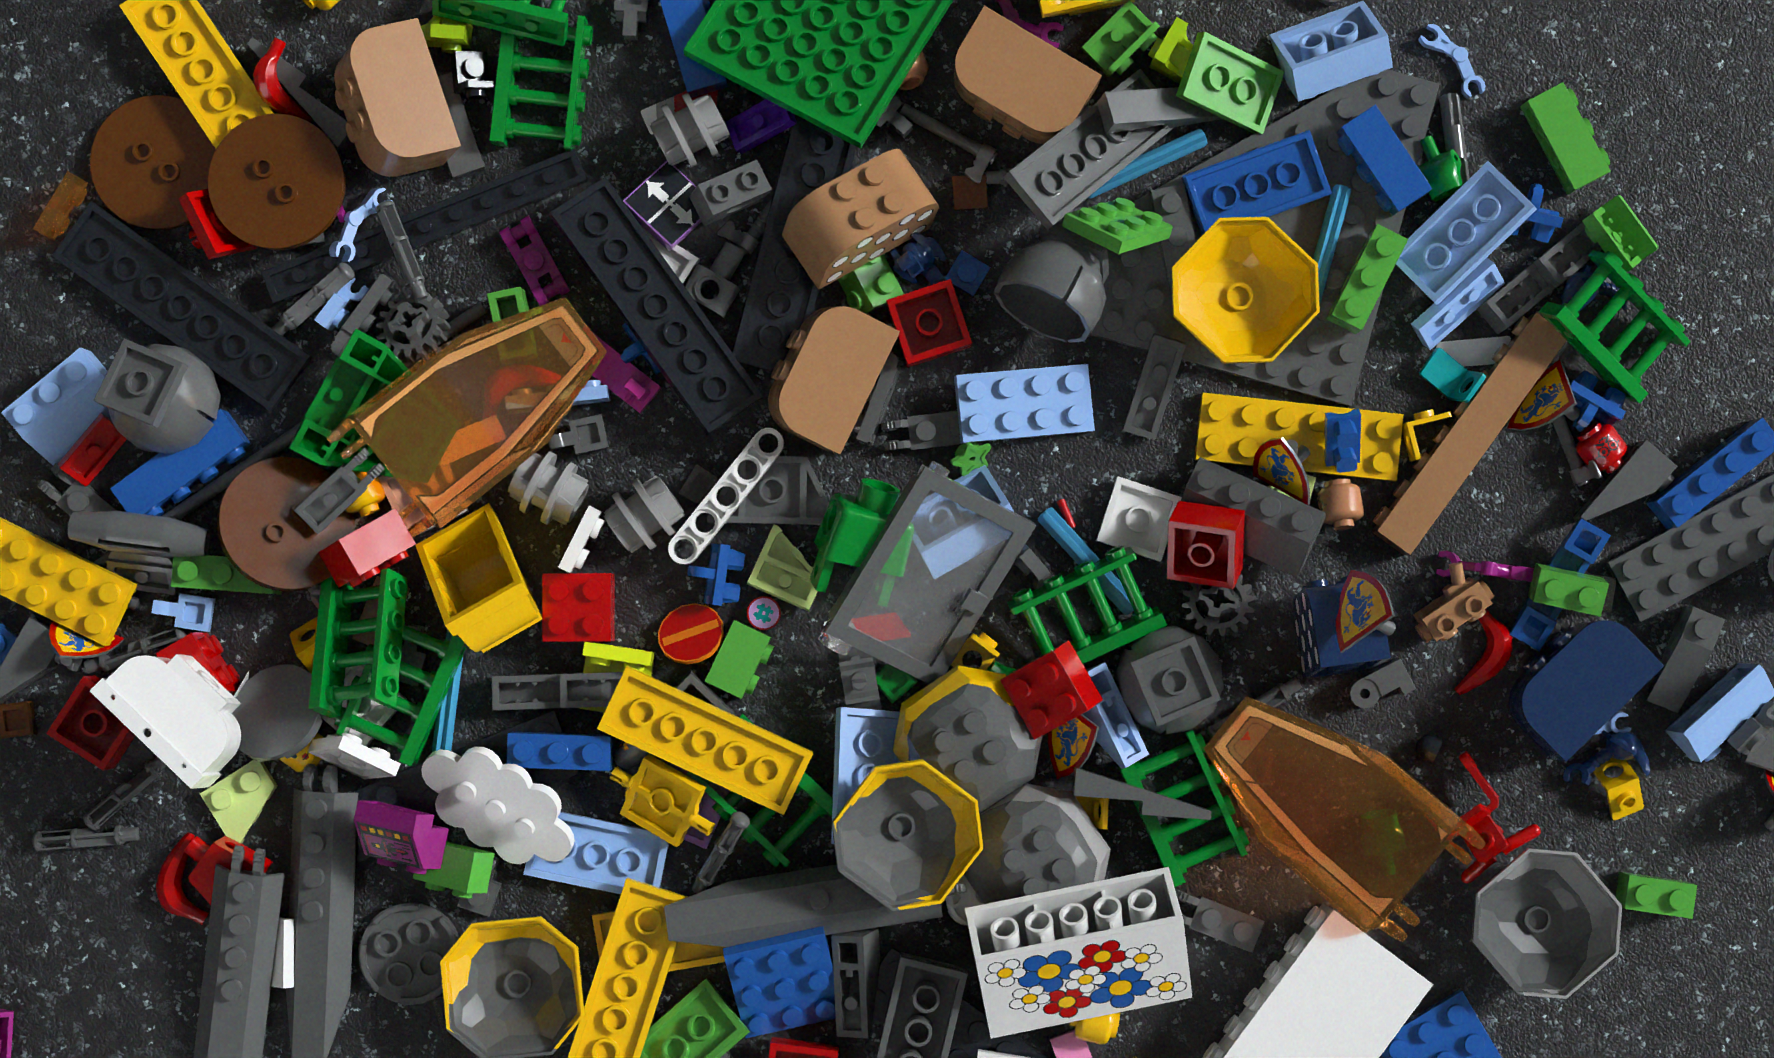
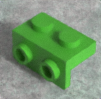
(1120, 38)
(1620, 232)
(870, 285)

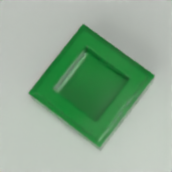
(894, 682)

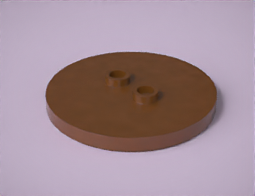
(148, 159)
(276, 181)
(265, 533)

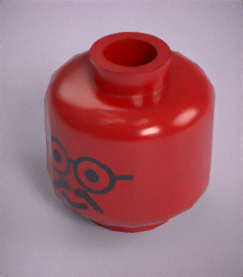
(1601, 445)

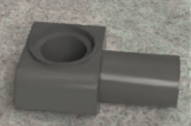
(720, 274)

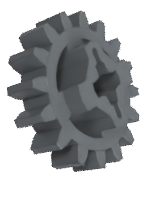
(414, 325)
(1230, 609)

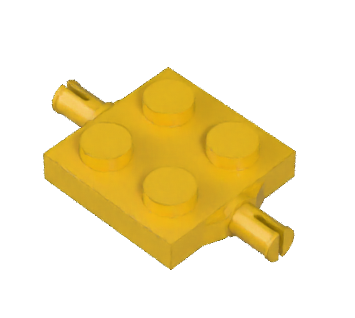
(662, 800)

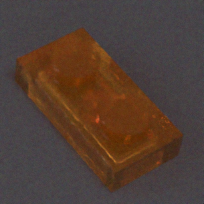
(55, 216)

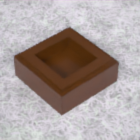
(968, 194)
(17, 719)

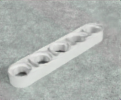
(729, 479)

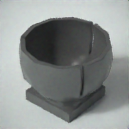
(1056, 285)
(157, 395)
(1170, 680)

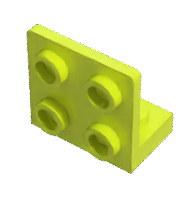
(611, 658)

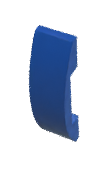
(1574, 554)

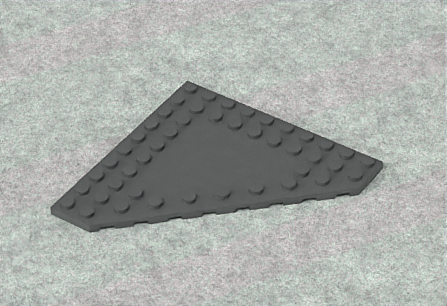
(1323, 357)

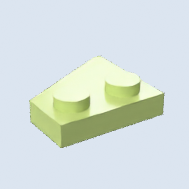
(783, 571)
(240, 798)

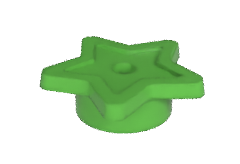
(970, 456)

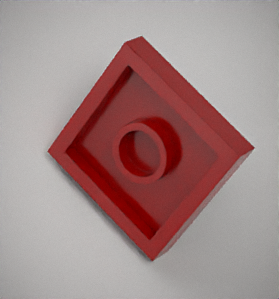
(210, 231)

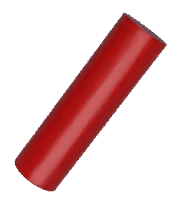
(1066, 513)

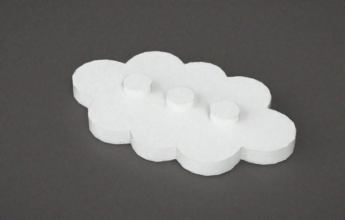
(498, 805)

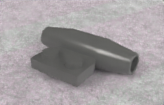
(140, 544)

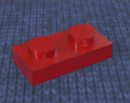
(92, 450)

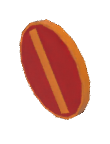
(691, 633)

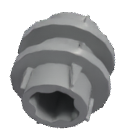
(689, 130)
(548, 488)
(643, 514)

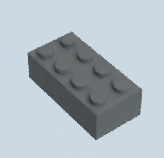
(922, 1008)

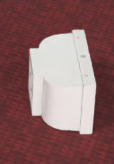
(181, 709)

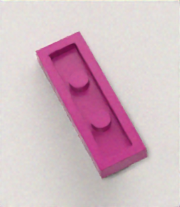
(625, 380)

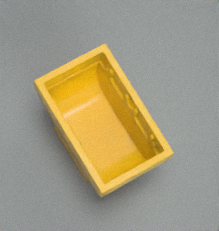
(478, 581)

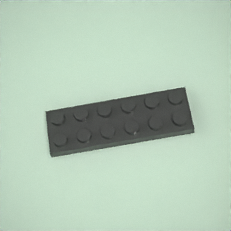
(1080, 160)
(1698, 551)

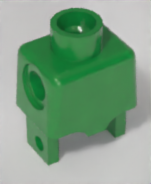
(851, 527)

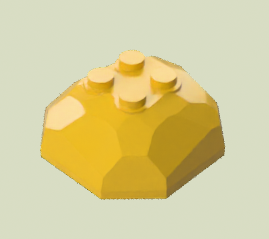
(1245, 290)

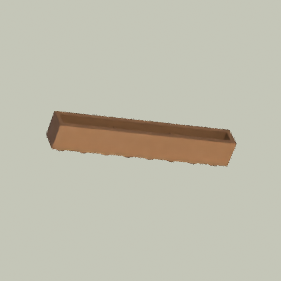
(1468, 435)

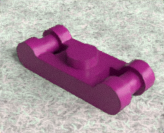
(534, 261)

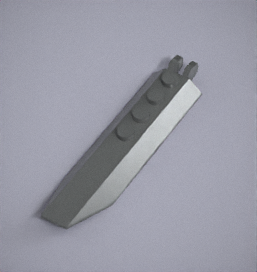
(782, 905)
(321, 910)
(239, 959)

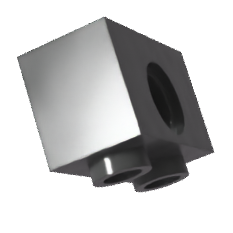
(730, 192)

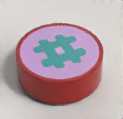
(763, 613)

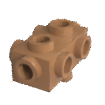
(1460, 603)

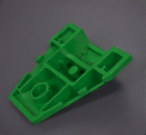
(354, 378)

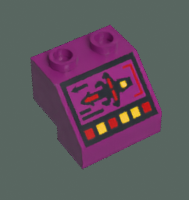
(400, 836)

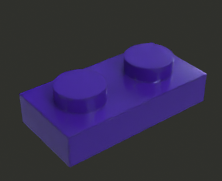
(758, 125)

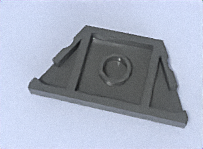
(783, 495)

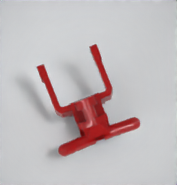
(1483, 824)

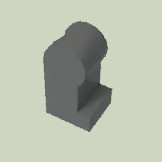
(1367, 689)

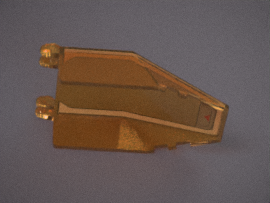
(476, 408)
(1336, 812)

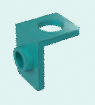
(1450, 376)

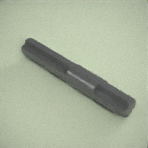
(1453, 130)

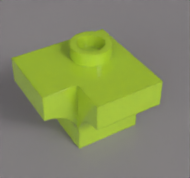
(447, 34)
(1173, 52)

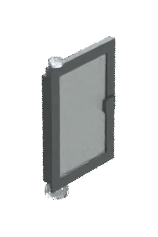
(927, 576)

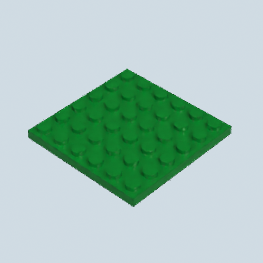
(818, 57)

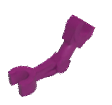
(1038, 30)
(1488, 568)

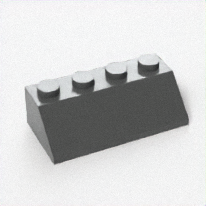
(1276, 526)

